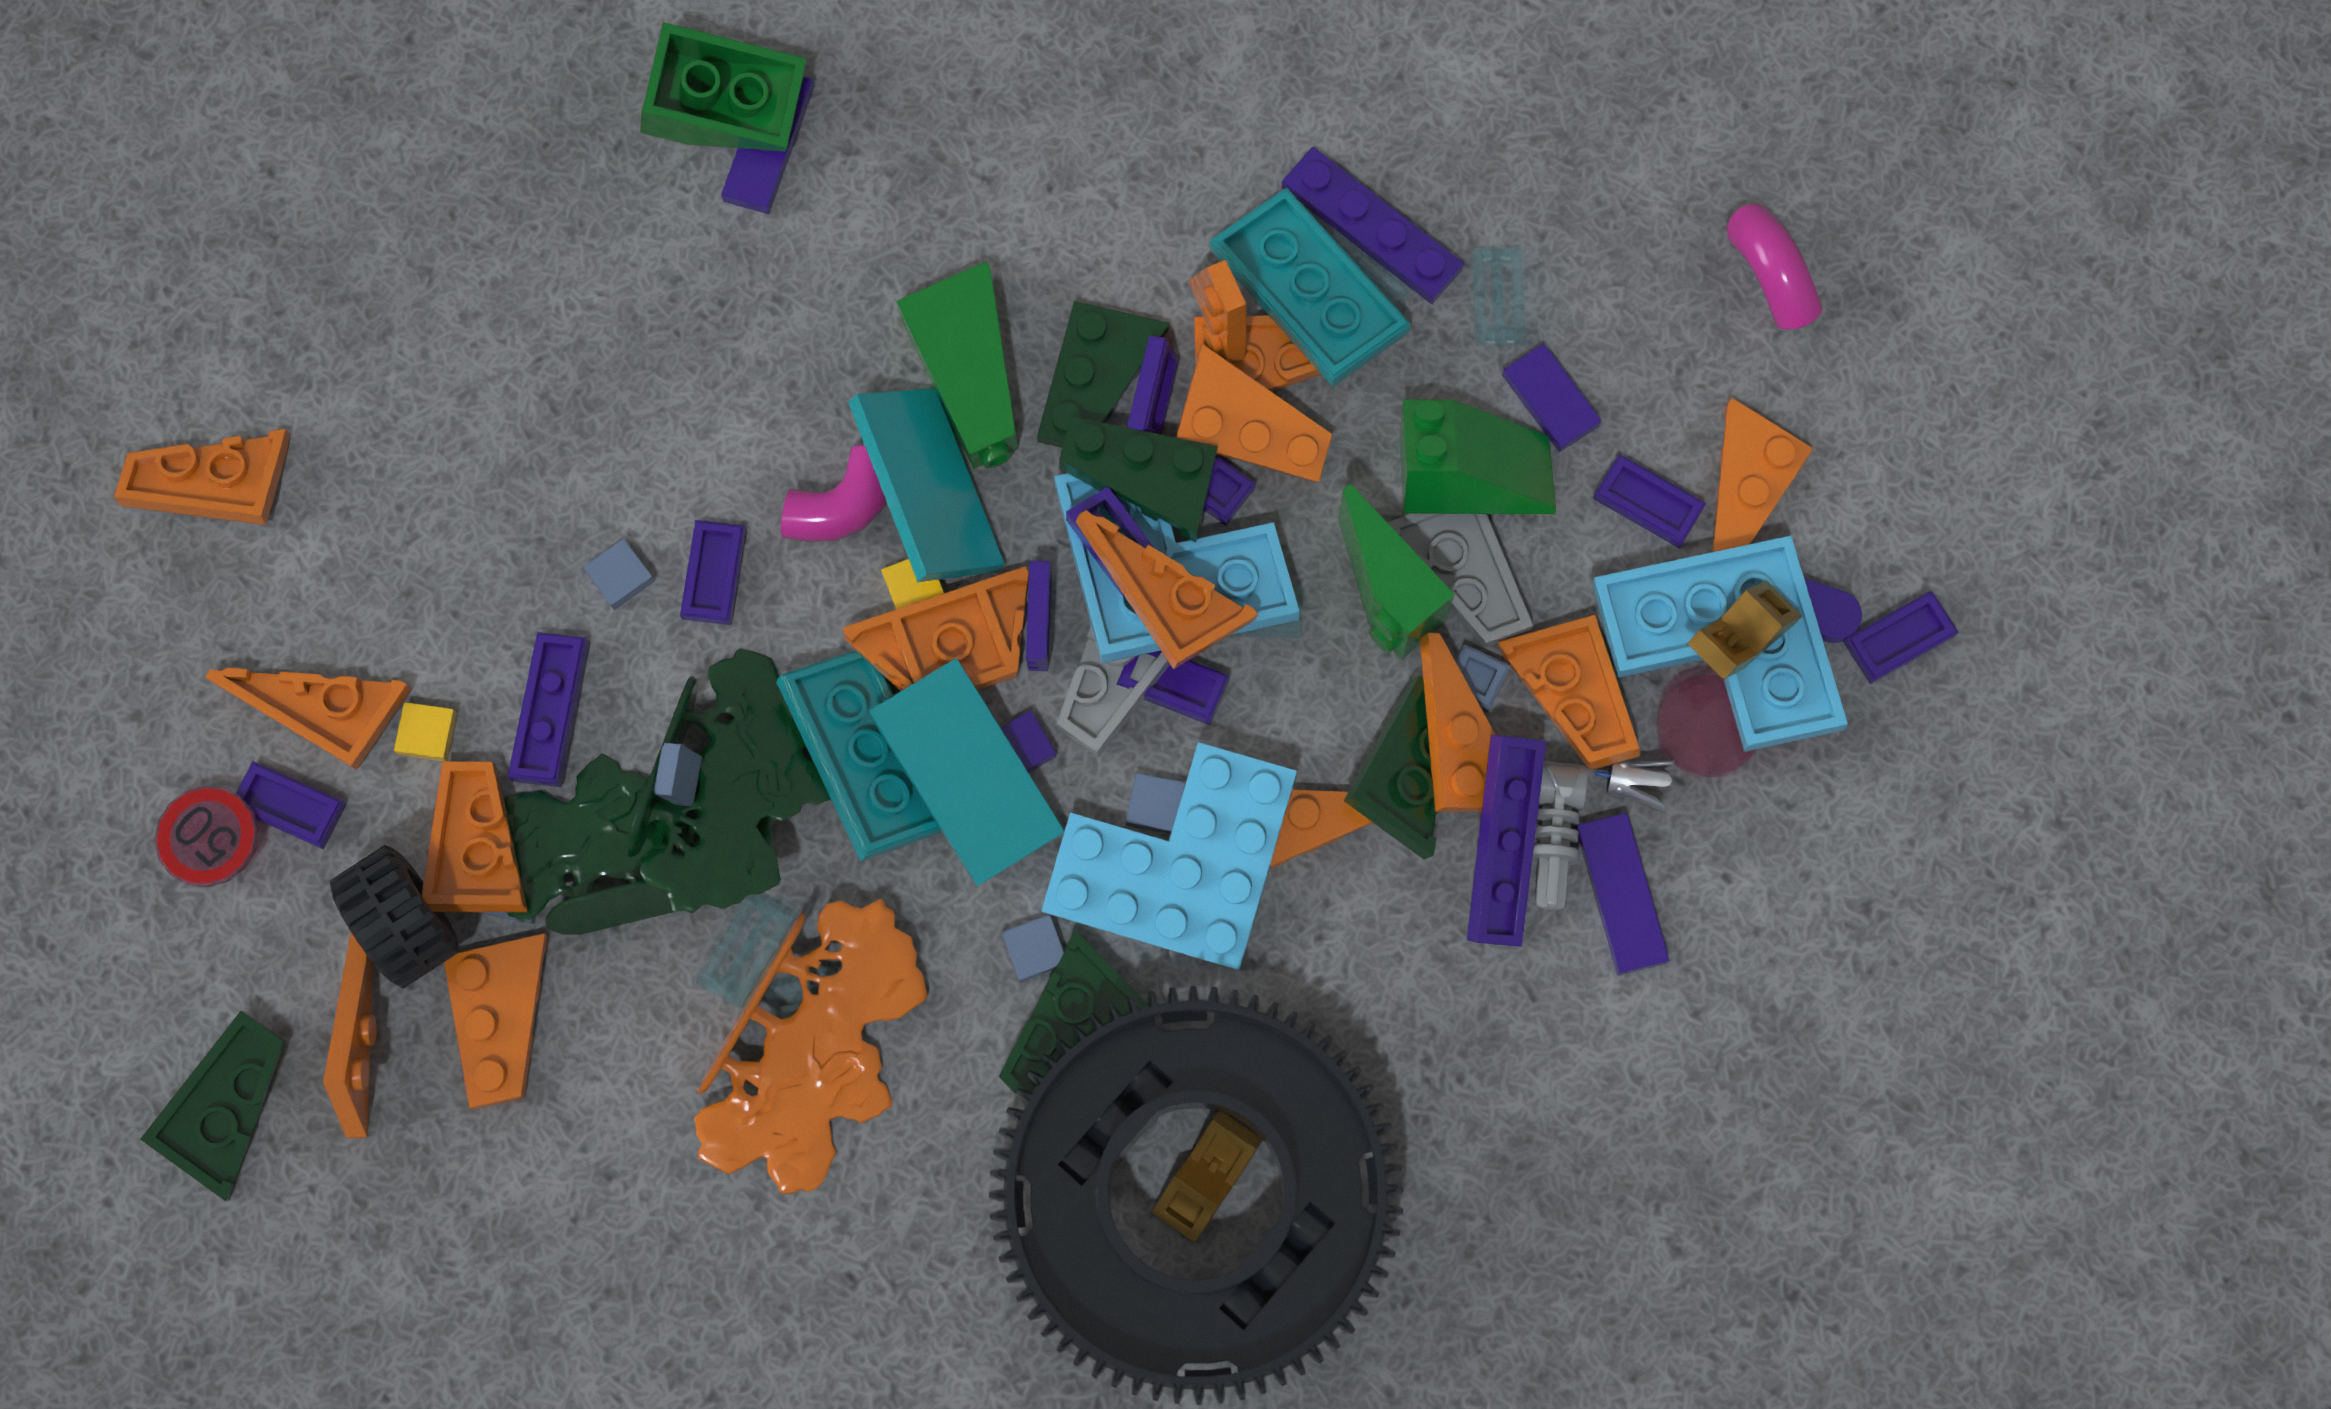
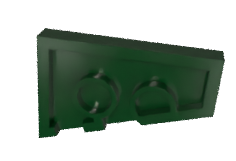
(1095, 366)
(1148, 469)
(1397, 776)
(1076, 989)
(219, 1105)

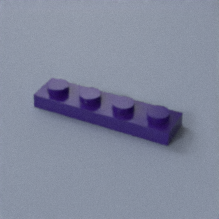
(1372, 225)
(1506, 840)

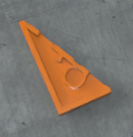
(1172, 604)
(332, 713)

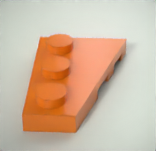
(1222, 310)
(1268, 354)
(1250, 421)
(209, 481)
(1576, 687)
(471, 844)
(494, 1016)

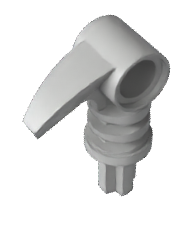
(1561, 792)

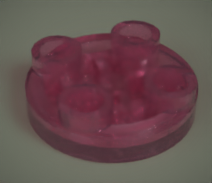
(1700, 728)

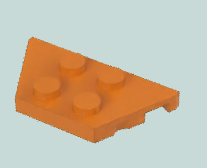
(972, 623)

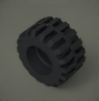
(390, 918)

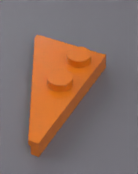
(1755, 471)
(1456, 731)
(1315, 821)
(349, 1050)

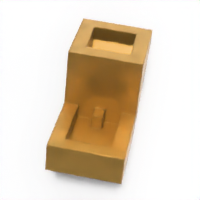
(1745, 630)
(1207, 1176)

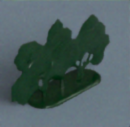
(743, 775)
(591, 842)

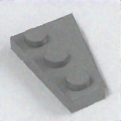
(1472, 565)
(1096, 704)

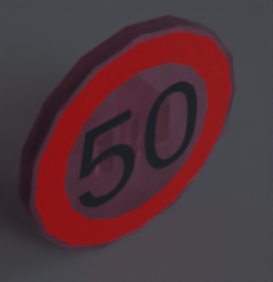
(206, 836)

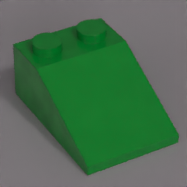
(720, 92)
(1471, 462)
(1394, 584)

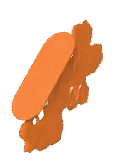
(817, 1057)

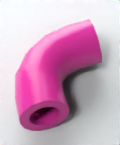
(1776, 265)
(838, 511)

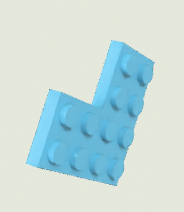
(1241, 563)
(1661, 606)
(1200, 885)

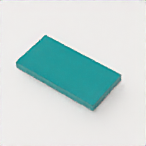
(1310, 286)
(926, 484)
(851, 755)
(966, 772)

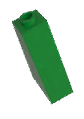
(962, 352)

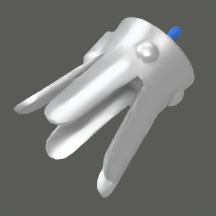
(1632, 773)

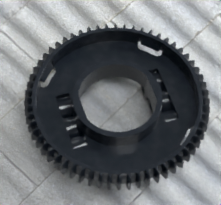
(1295, 1280)

